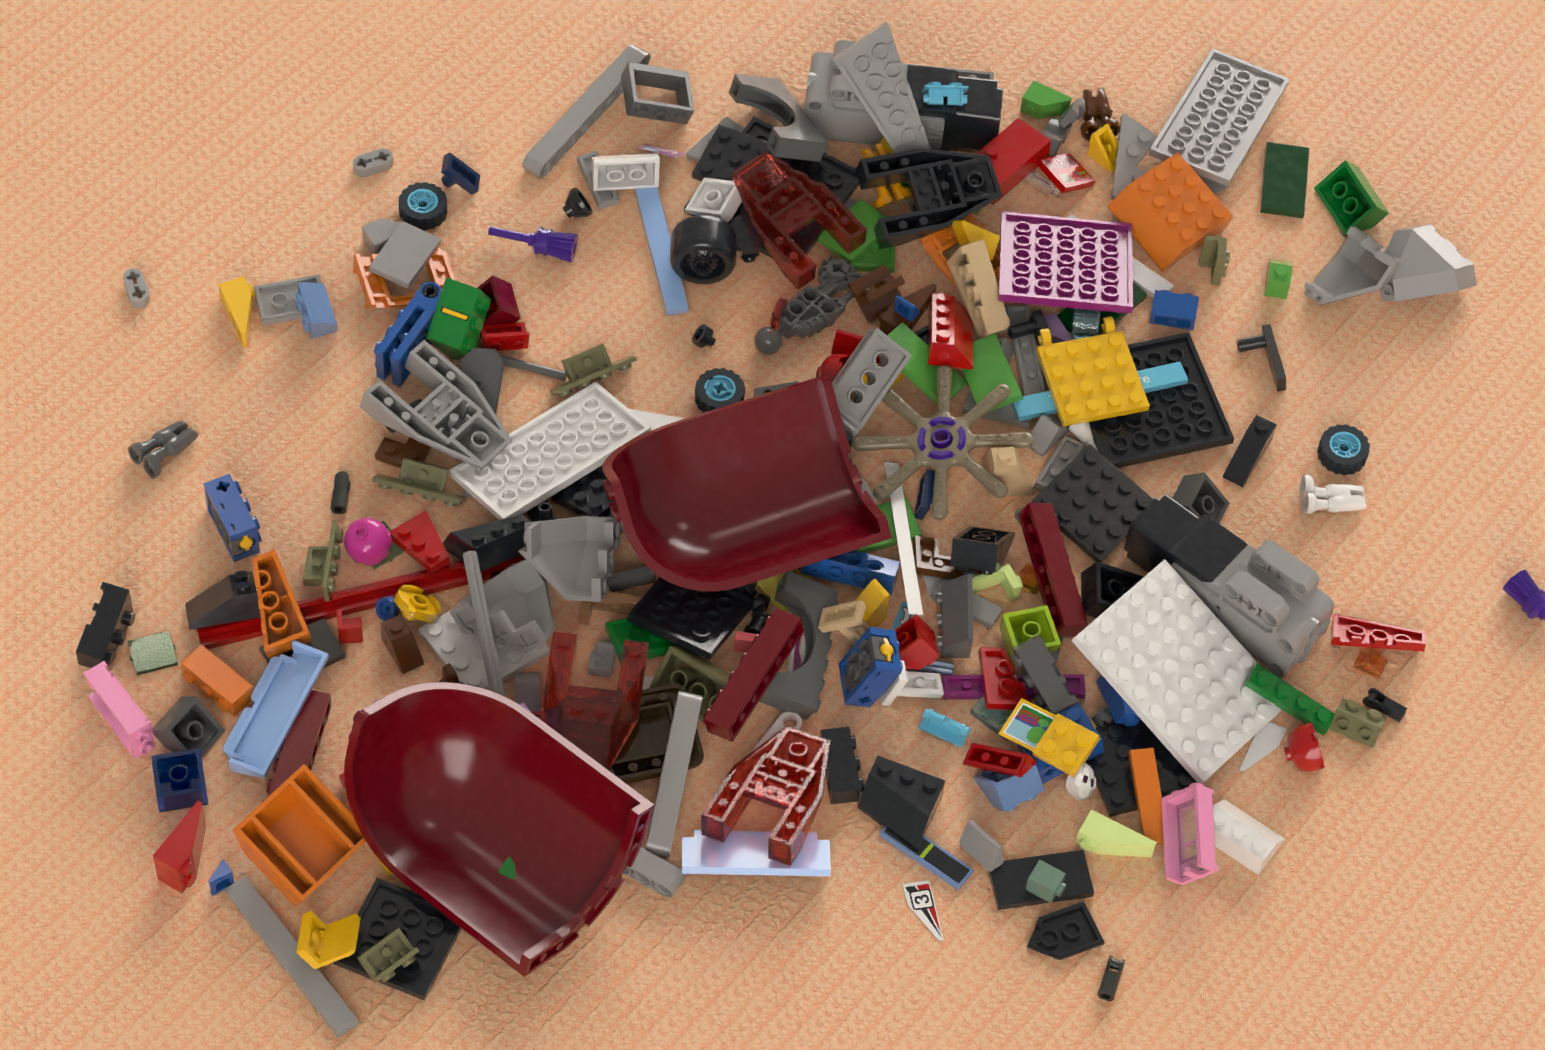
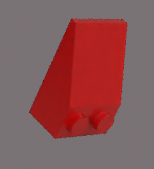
(180, 853)

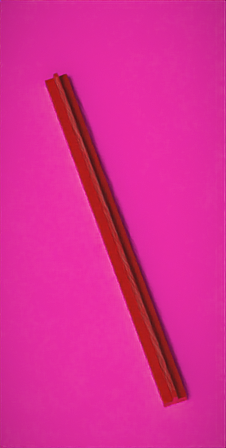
(350, 601)

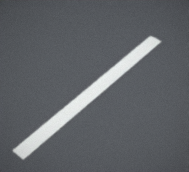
(905, 545)

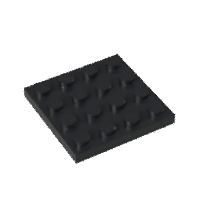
(1094, 503)
(691, 617)
(1114, 770)
(421, 923)

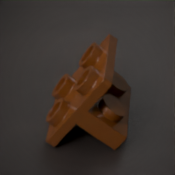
(876, 291)

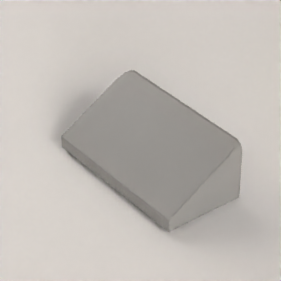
(981, 846)

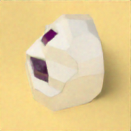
(1083, 784)

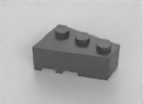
(1042, 675)

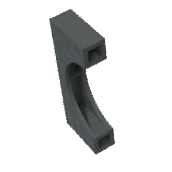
(799, 135)
(800, 689)

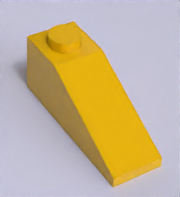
(238, 302)

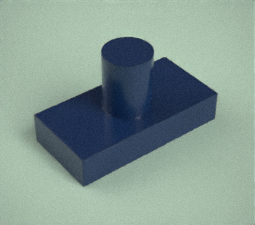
(459, 173)
(924, 494)

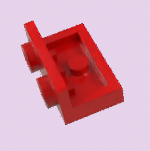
(505, 336)

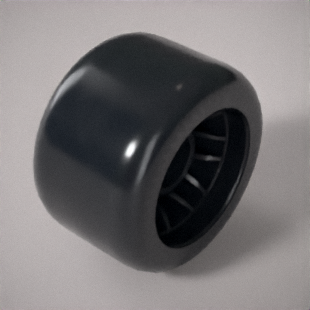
(703, 249)

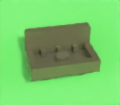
(1215, 255)
(1358, 722)
(388, 955)

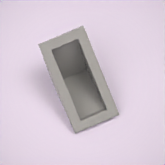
(1047, 434)
(528, 690)

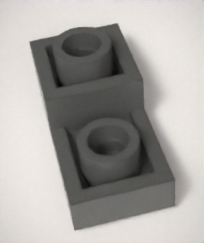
(1072, 113)
(1056, 134)

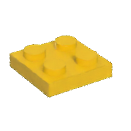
(1066, 745)

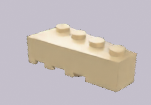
(979, 289)

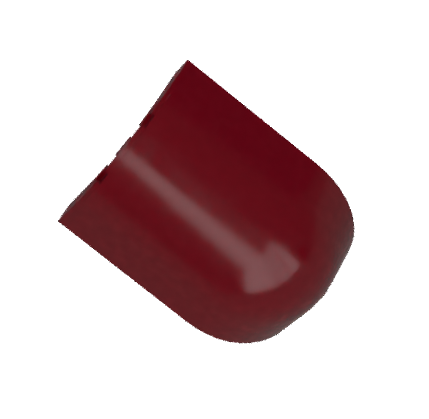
(743, 490)
(462, 780)

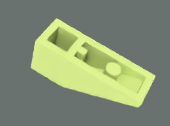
(1111, 838)

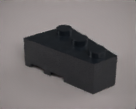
(107, 628)

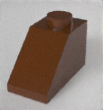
(401, 643)

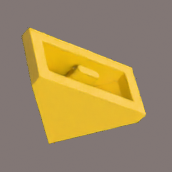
(1103, 147)

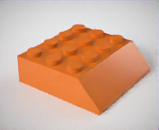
(1170, 211)
(299, 835)

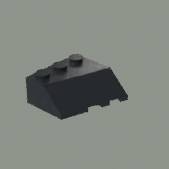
(492, 541)
(901, 799)

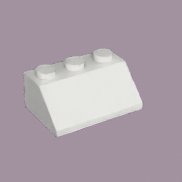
(625, 171)
(1244, 837)

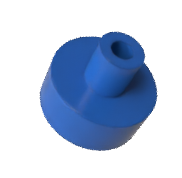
(387, 608)

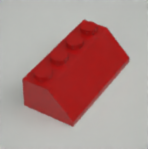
(949, 333)

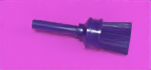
(543, 241)
(1527, 594)

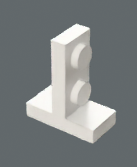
(913, 685)

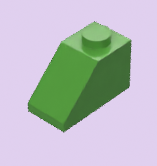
(1044, 101)
(1278, 278)

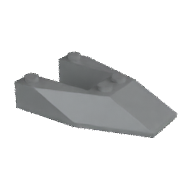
(449, 419)

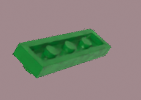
(1289, 699)

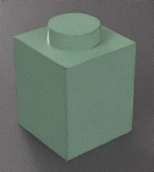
(1046, 881)

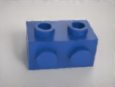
(1174, 309)

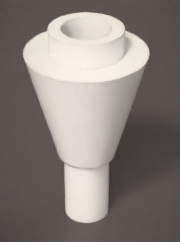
(1083, 433)

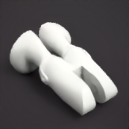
(1339, 497)

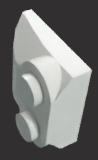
(715, 198)

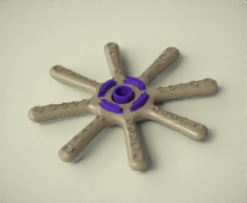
(945, 454)

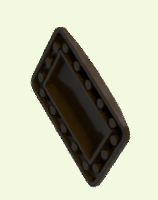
(646, 745)

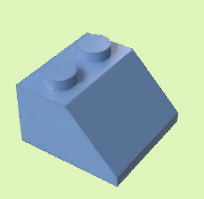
(1008, 791)

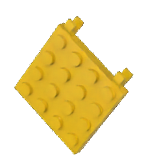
(1091, 376)

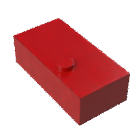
(1015, 154)

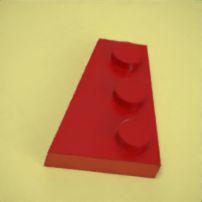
(421, 542)
(999, 681)

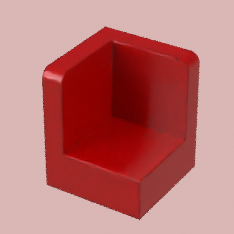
(349, 629)

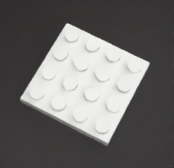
(465, 652)

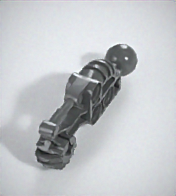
(812, 307)

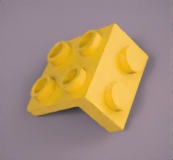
(324, 943)

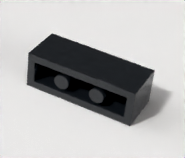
(842, 766)

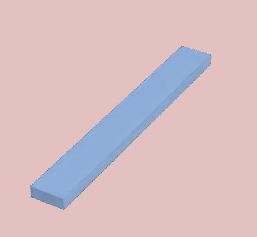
(659, 245)

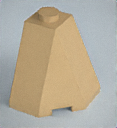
(1010, 469)

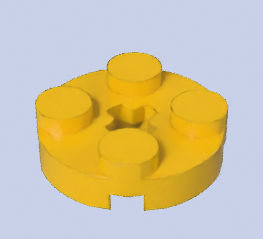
(417, 605)

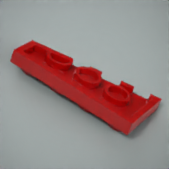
(1371, 634)

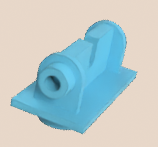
(936, 92)
(944, 727)

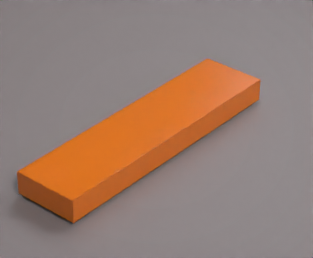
(1147, 793)

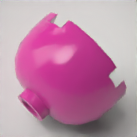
(367, 541)

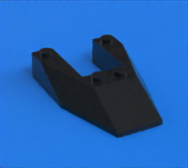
(943, 186)

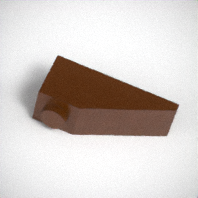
(921, 299)

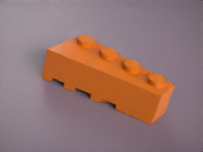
(278, 607)

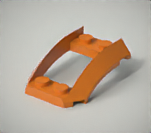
(943, 240)
(375, 286)

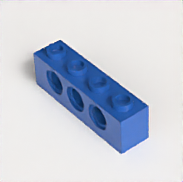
(856, 570)

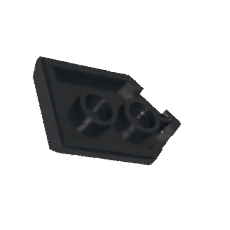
(1065, 932)

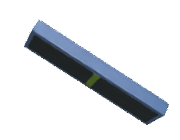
(932, 858)

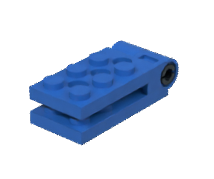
(406, 334)

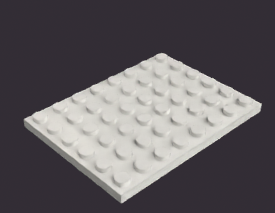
(1178, 671)

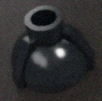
(577, 205)

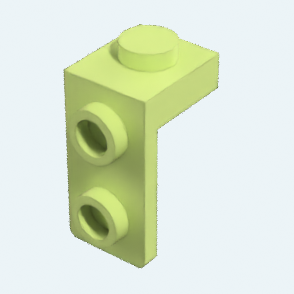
(1005, 575)

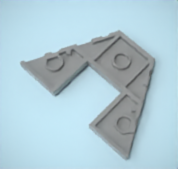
(1133, 145)

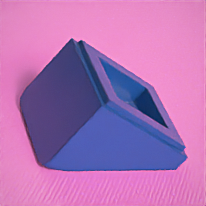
(906, 308)
(220, 878)

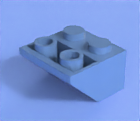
(315, 309)

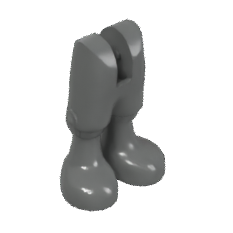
(172, 441)

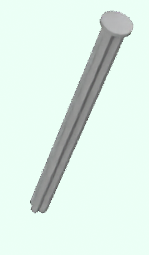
(483, 622)

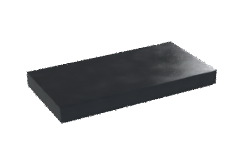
(1012, 876)

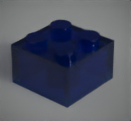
(179, 780)

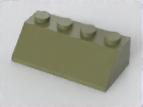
(693, 673)

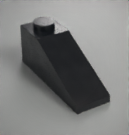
(1250, 450)

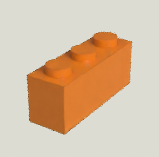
(216, 680)

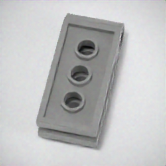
(880, 378)

